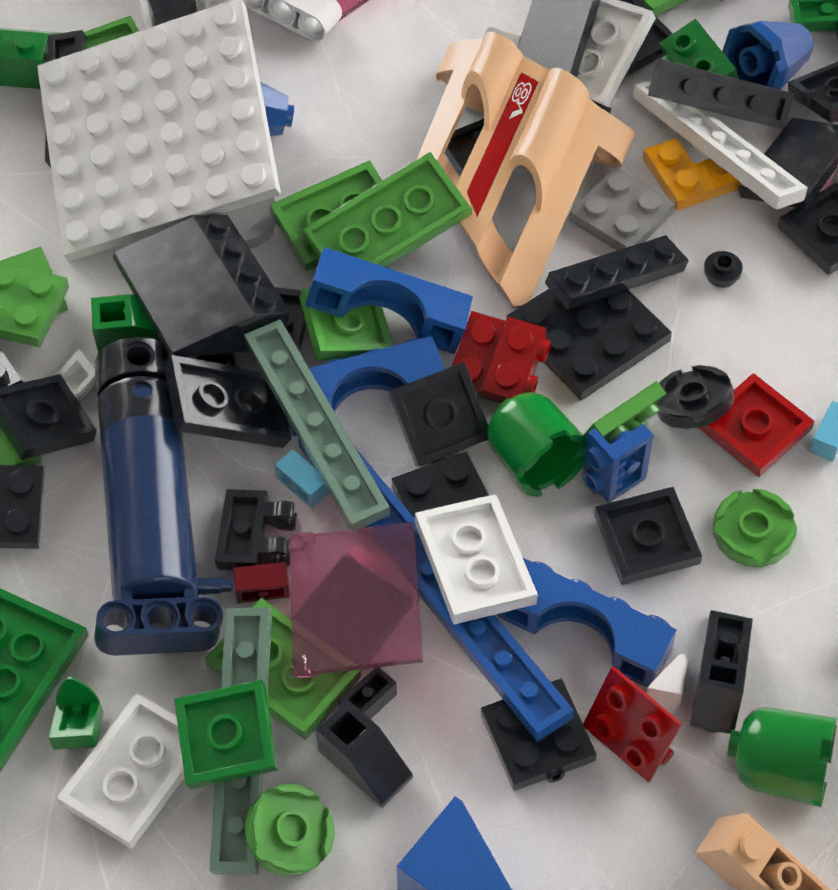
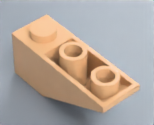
(752, 858)

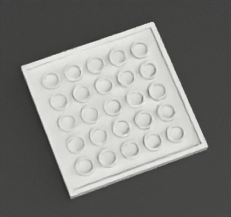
(156, 130)

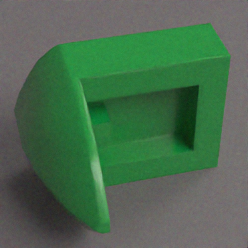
(76, 716)

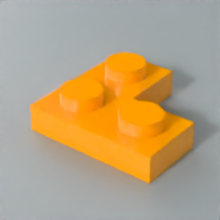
(682, 179)

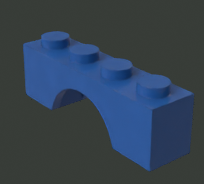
(429, 308)
(377, 369)
(636, 640)

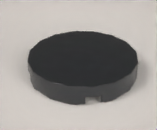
(695, 397)

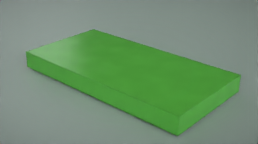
(392, 215)

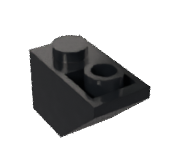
(362, 753)

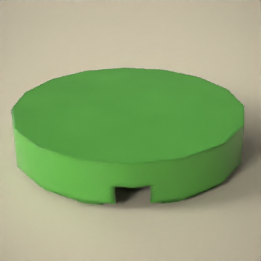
(754, 528)
(289, 830)

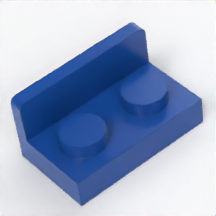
(619, 465)

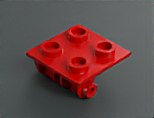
(632, 724)

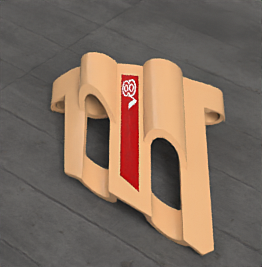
(530, 121)

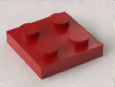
(759, 425)

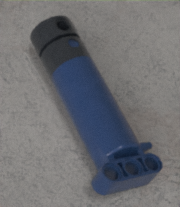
(148, 512)

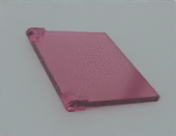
(354, 600)

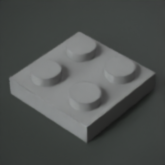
(621, 210)

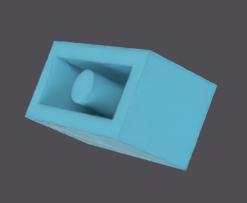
(826, 438)
(301, 478)

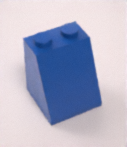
(451, 856)

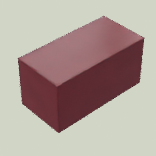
(261, 581)

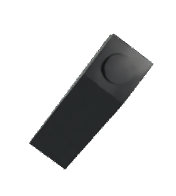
(722, 672)

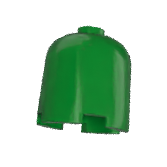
(536, 442)
(784, 753)

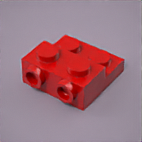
(502, 355)

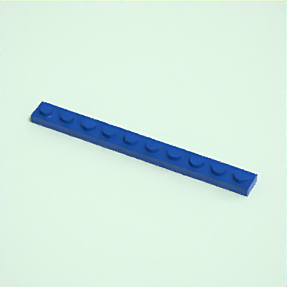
(485, 640)

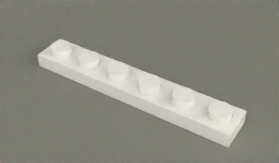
(726, 149)

